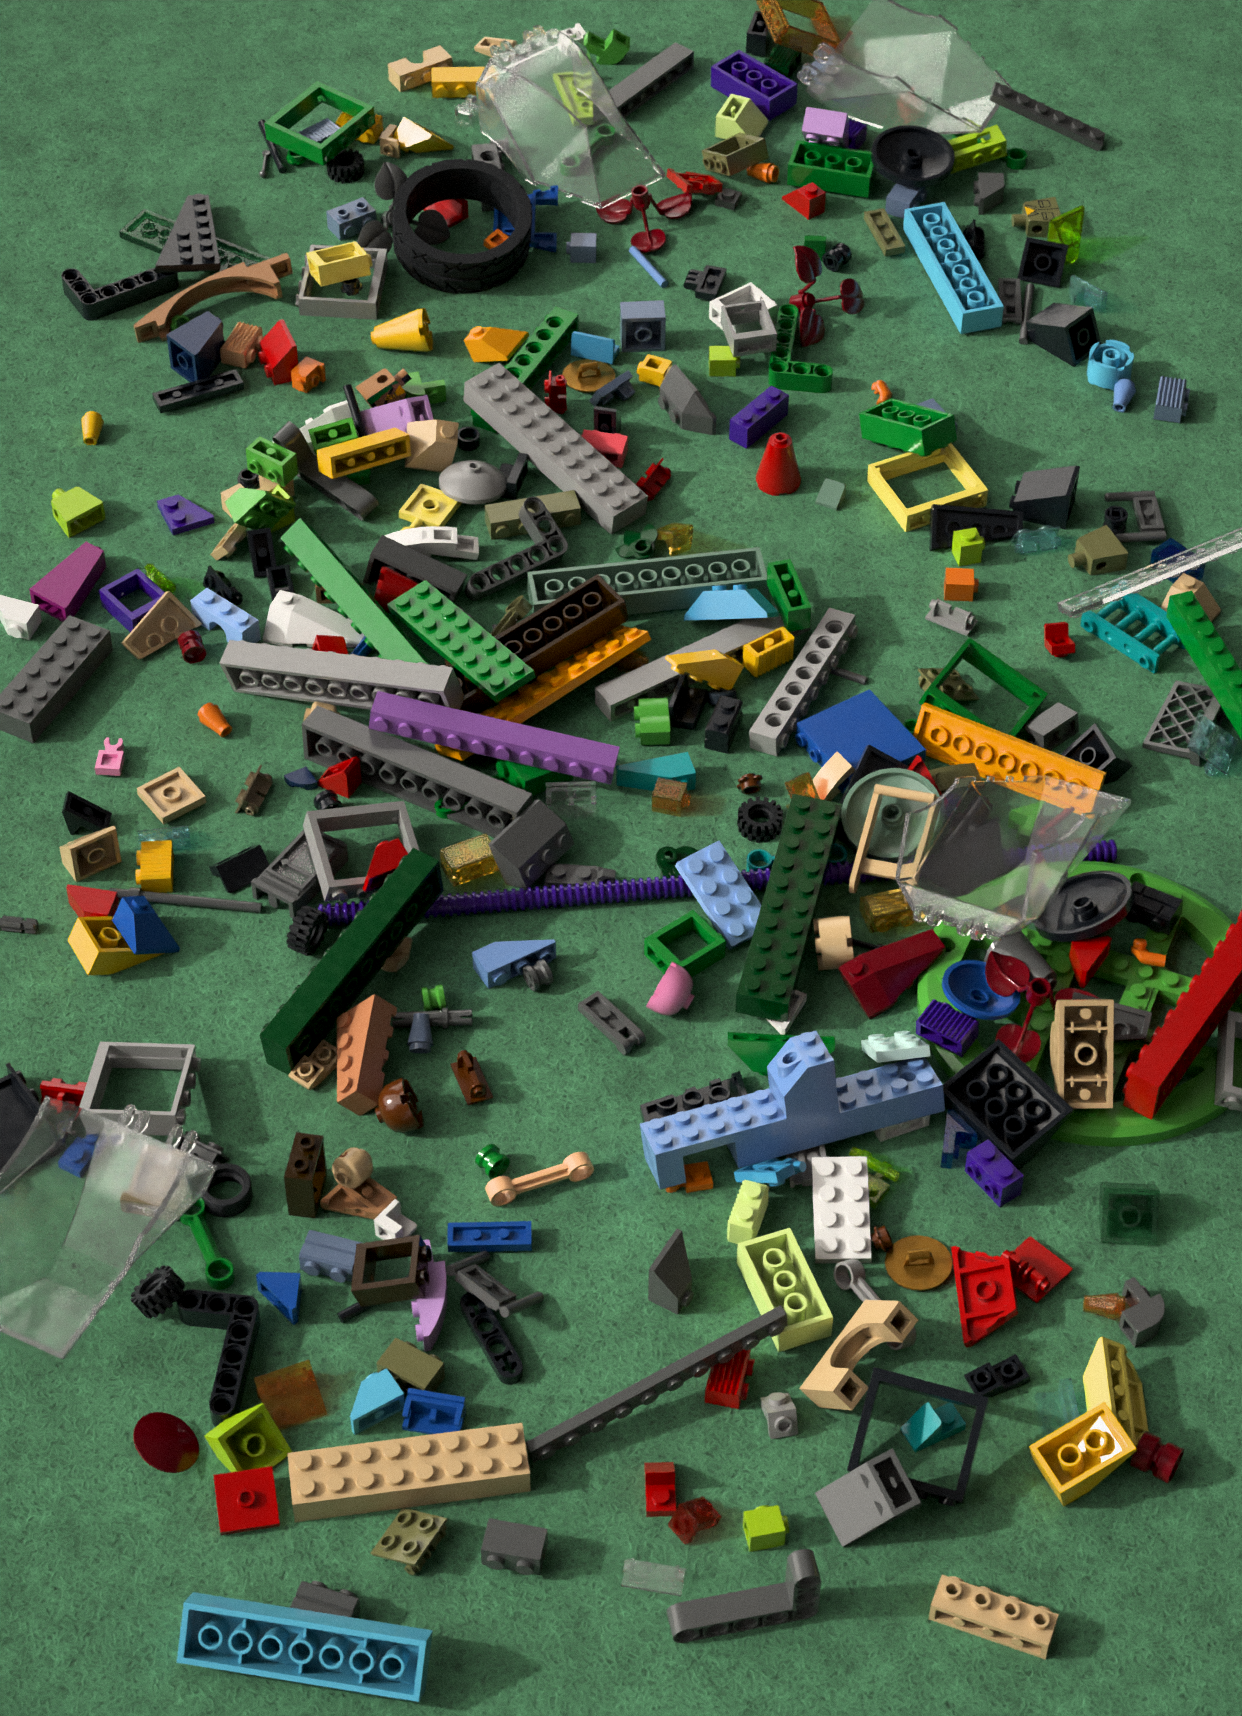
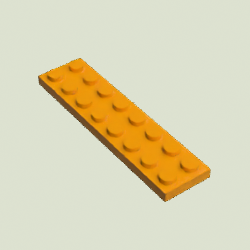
(995, 753)

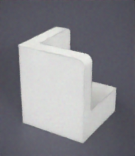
(392, 1223)

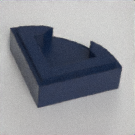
(301, 778)

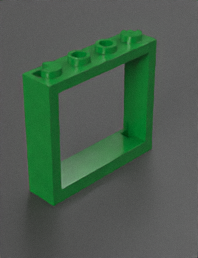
(279, 125)
(994, 669)

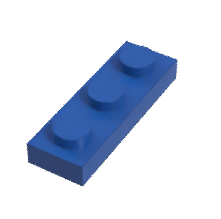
(489, 1236)

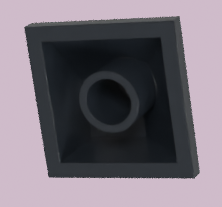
(1042, 262)
(1100, 752)

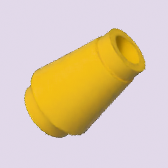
(91, 426)

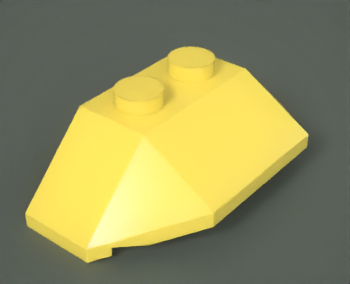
(1114, 1380)

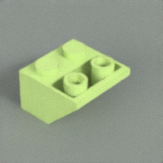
(738, 116)

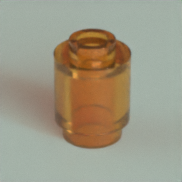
(632, 661)

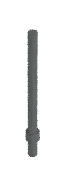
(190, 900)

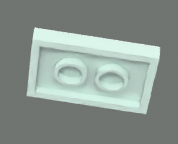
(898, 1047)

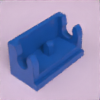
(433, 1412)

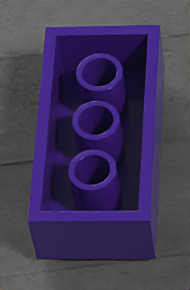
(751, 79)

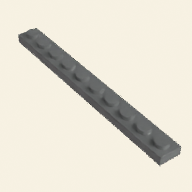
(648, 1389)

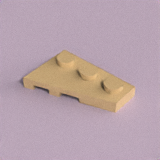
(160, 626)

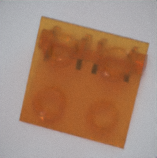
(291, 1395)

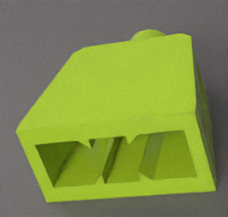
(76, 510)

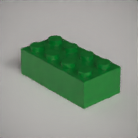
(831, 168)
(908, 427)

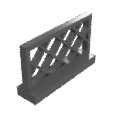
(1213, 712)

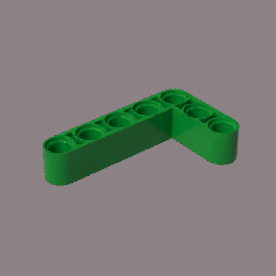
(791, 374)

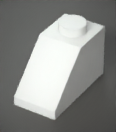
(19, 617)

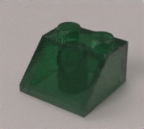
(1128, 1213)

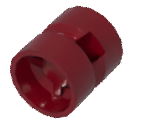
(1157, 1457)

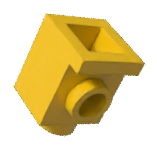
(653, 369)

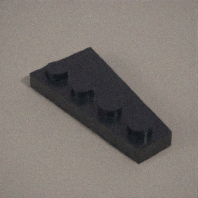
(990, 523)
(694, 1098)

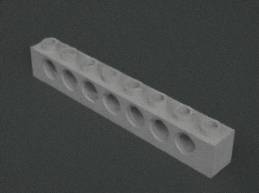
(803, 682)

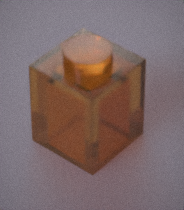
(670, 797)

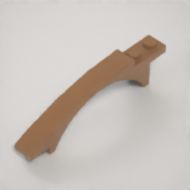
(257, 278)

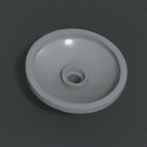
(473, 482)

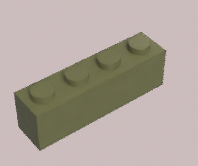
(504, 521)

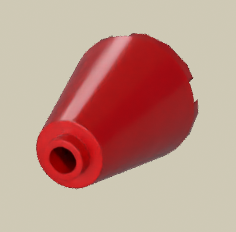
(778, 467)
(390, 586)

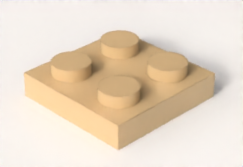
(171, 795)

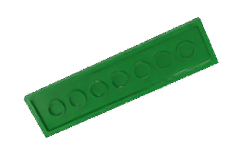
(461, 641)

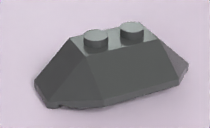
(685, 403)

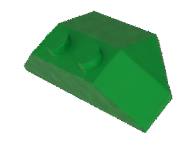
(760, 1049)

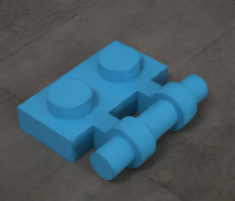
(770, 1171)

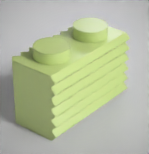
(747, 1212)

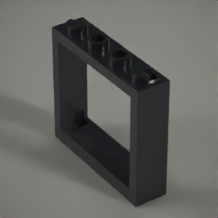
(933, 1390)

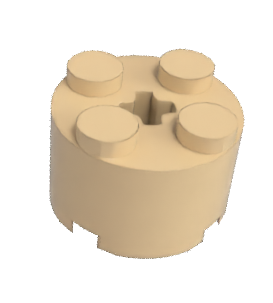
(833, 942)

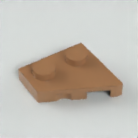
(363, 1201)

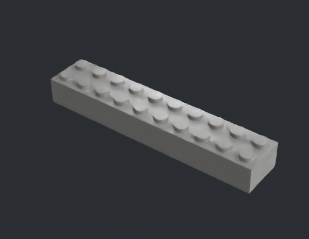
(555, 448)
(334, 676)

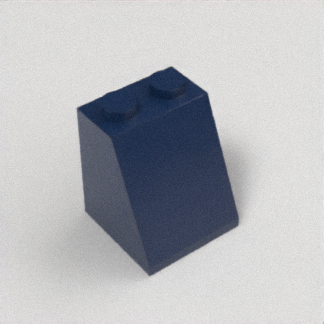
(196, 347)

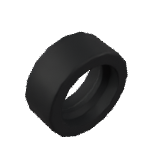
(235, 1205)

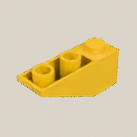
(708, 665)

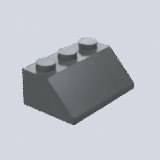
(530, 845)

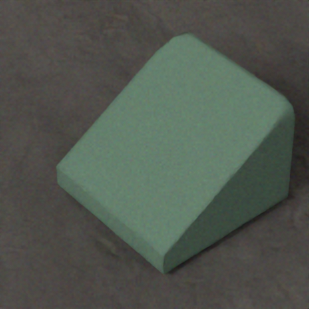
(831, 494)

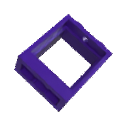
(123, 586)

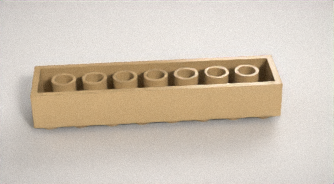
(408, 1472)

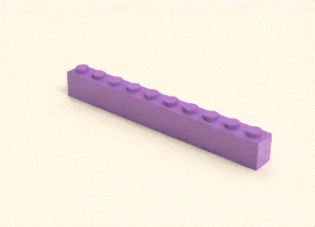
(494, 737)

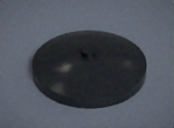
(912, 156)
(1086, 906)

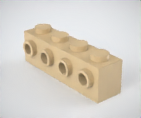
(993, 1616)

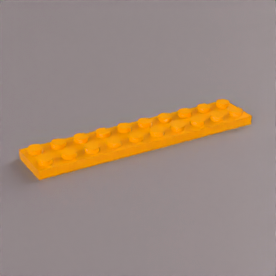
(561, 680)

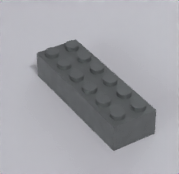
(52, 677)

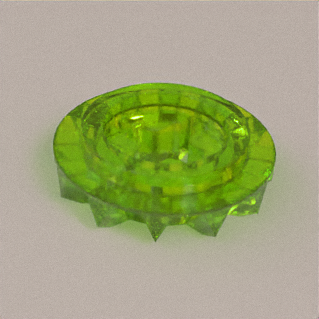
(159, 578)

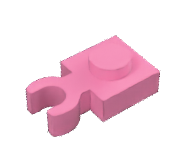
(111, 759)

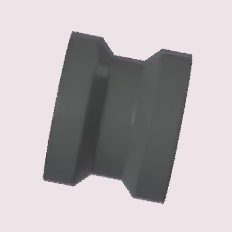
(537, 975)

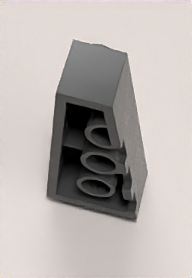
(414, 566)

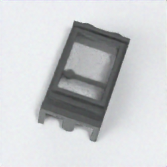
(293, 873)

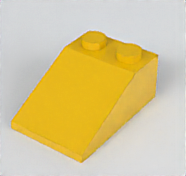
(102, 946)
(1082, 1453)

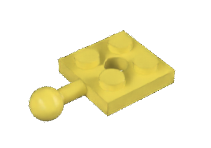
(416, 507)

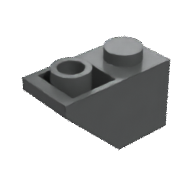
(988, 191)

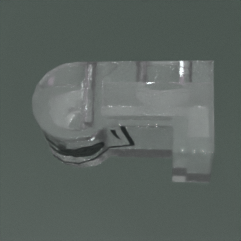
(467, 109)

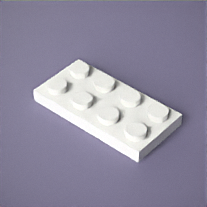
(841, 1209)

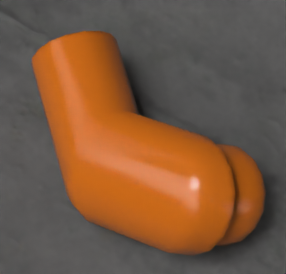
(881, 388)
(1144, 956)

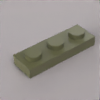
(884, 232)

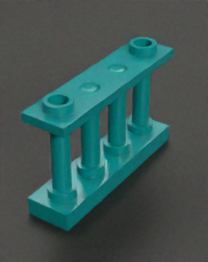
(1140, 610)

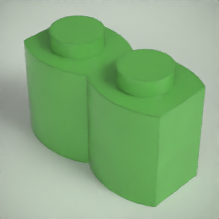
(653, 721)

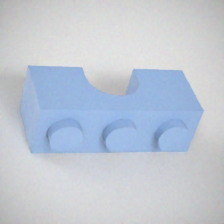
(215, 610)

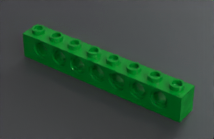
(539, 352)

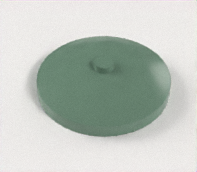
(891, 816)

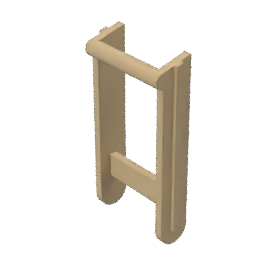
(875, 867)

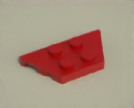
(694, 182)
(983, 1293)

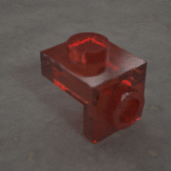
(693, 1517)

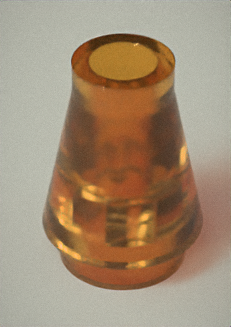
(1105, 1305)

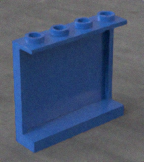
(852, 727)

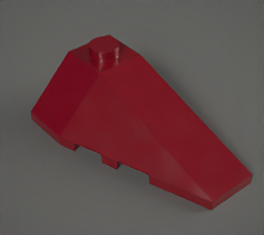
(885, 972)

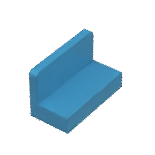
(594, 347)

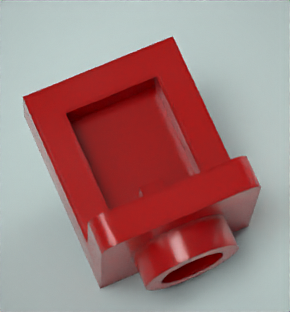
(1057, 639)

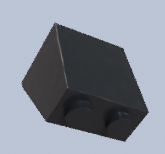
(1065, 331)
(1046, 495)

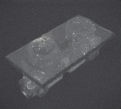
(653, 1577)

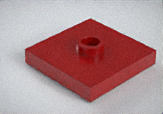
(246, 1500)

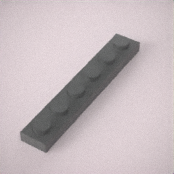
(1047, 116)

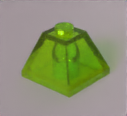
(1067, 230)

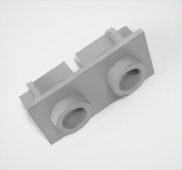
(955, 620)

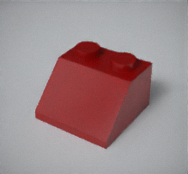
(278, 353)

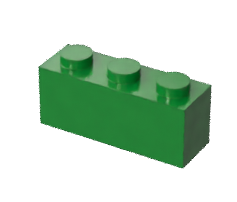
(788, 595)

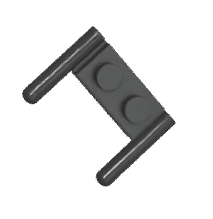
(1146, 513)
(487, 1288)

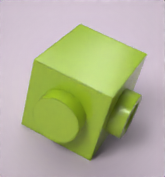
(722, 362)
(967, 546)
(765, 1527)

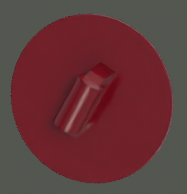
(166, 1442)

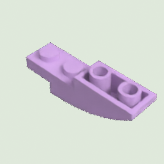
(432, 1308)

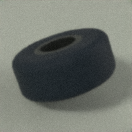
(713, 695)

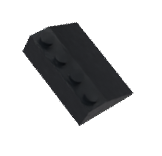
(1006, 1103)

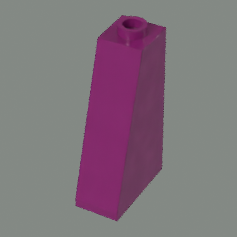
(70, 582)

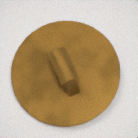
(588, 375)
(918, 1263)

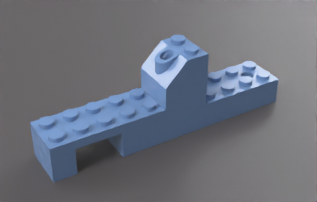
(797, 1112)

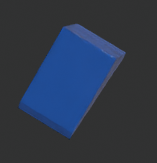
(282, 1291)

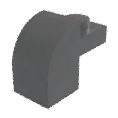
(1145, 1315)

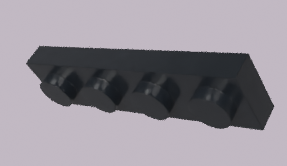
(198, 391)

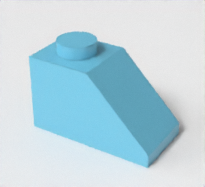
(376, 1400)

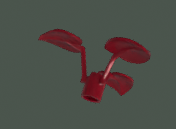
(651, 240)
(808, 268)
(1004, 977)

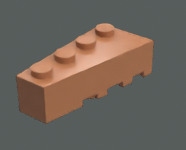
(362, 1053)

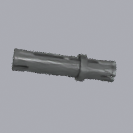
(436, 1018)

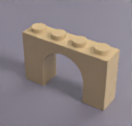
(832, 1380)

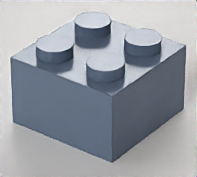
(642, 326)

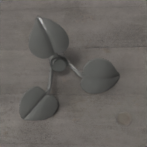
(431, 226)

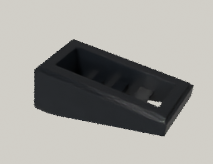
(279, 572)

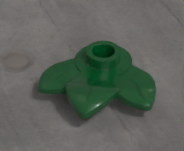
(638, 544)
(668, 866)

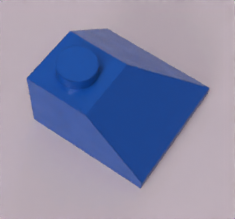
(143, 927)

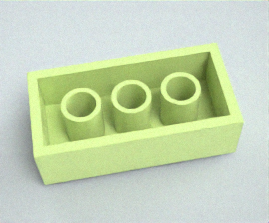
(780, 1276)

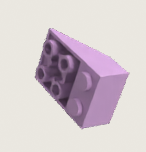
(826, 127)
(397, 414)

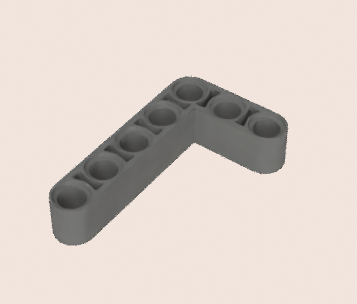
(340, 490)
(522, 559)
(753, 1607)

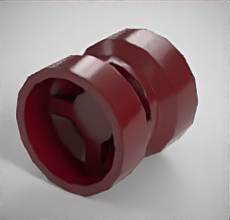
(192, 646)

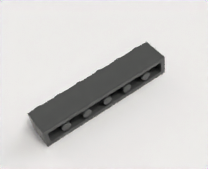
(652, 78)

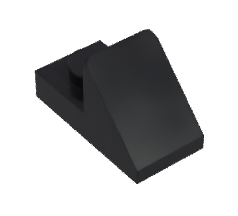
(83, 813)

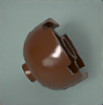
(399, 1107)

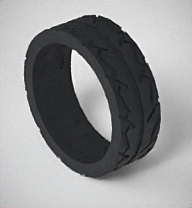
(468, 181)

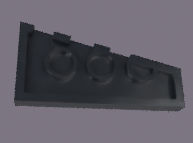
(870, 761)

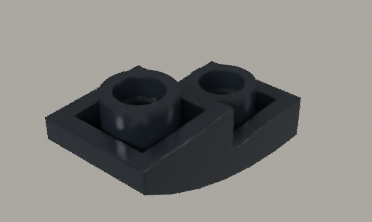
(999, 1378)

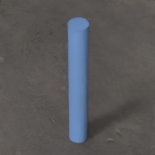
(648, 267)

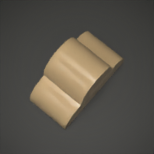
(1083, 1052)

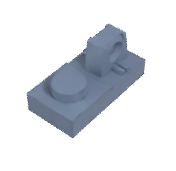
(619, 386)

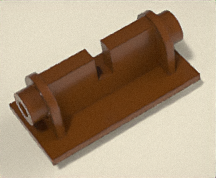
(470, 1078)

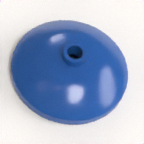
(969, 992)

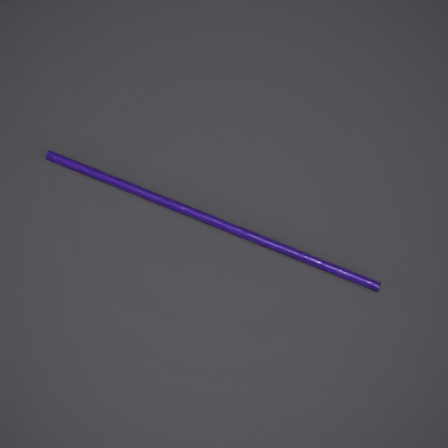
(614, 891)

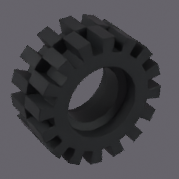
(346, 166)
(760, 809)
(307, 930)
(157, 1291)

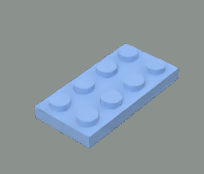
(721, 893)

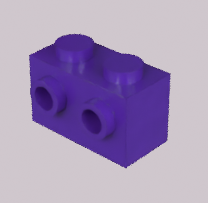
(994, 1173)

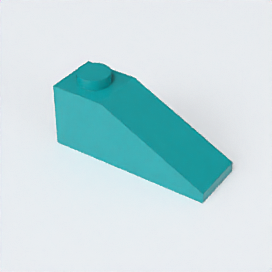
(646, 772)

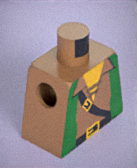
(384, 388)

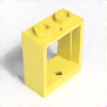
(339, 263)

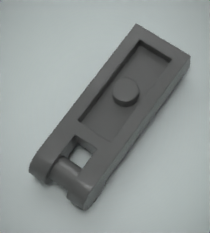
(1010, 296)
(611, 1022)

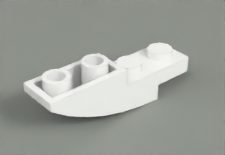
(438, 541)

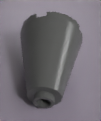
(1022, 949)

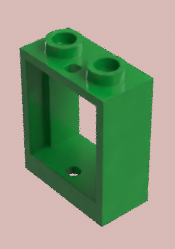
(662, 957)

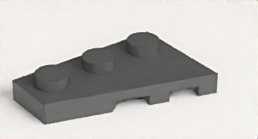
(1128, 1021)

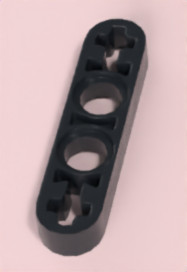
(489, 1338)

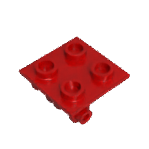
(1036, 1269)

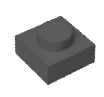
(728, 198)

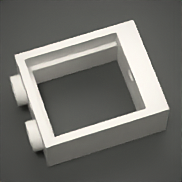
(744, 294)

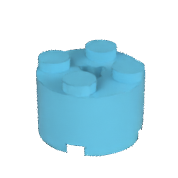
(1109, 363)

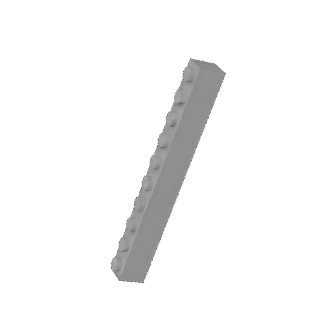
(659, 680)

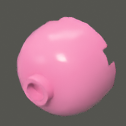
(672, 991)

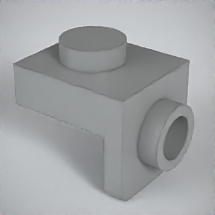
(780, 1415)

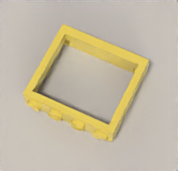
(919, 515)

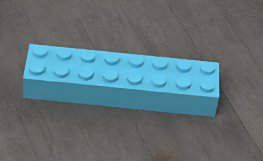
(953, 268)
(304, 1646)

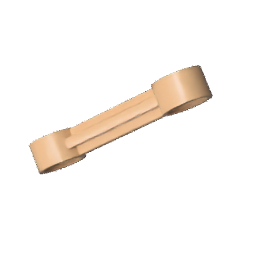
(504, 1190)

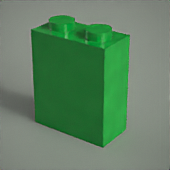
(529, 777)

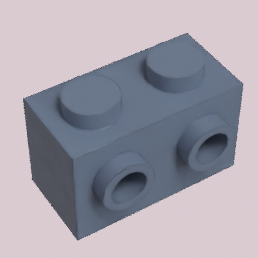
(350, 218)

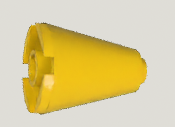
(405, 332)

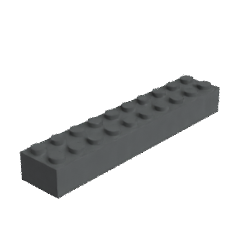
(413, 772)

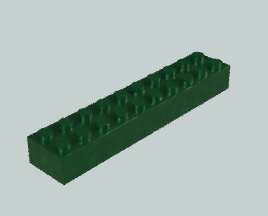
(788, 908)
(352, 961)

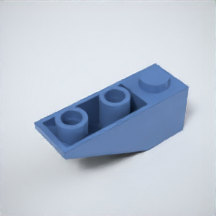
(506, 959)

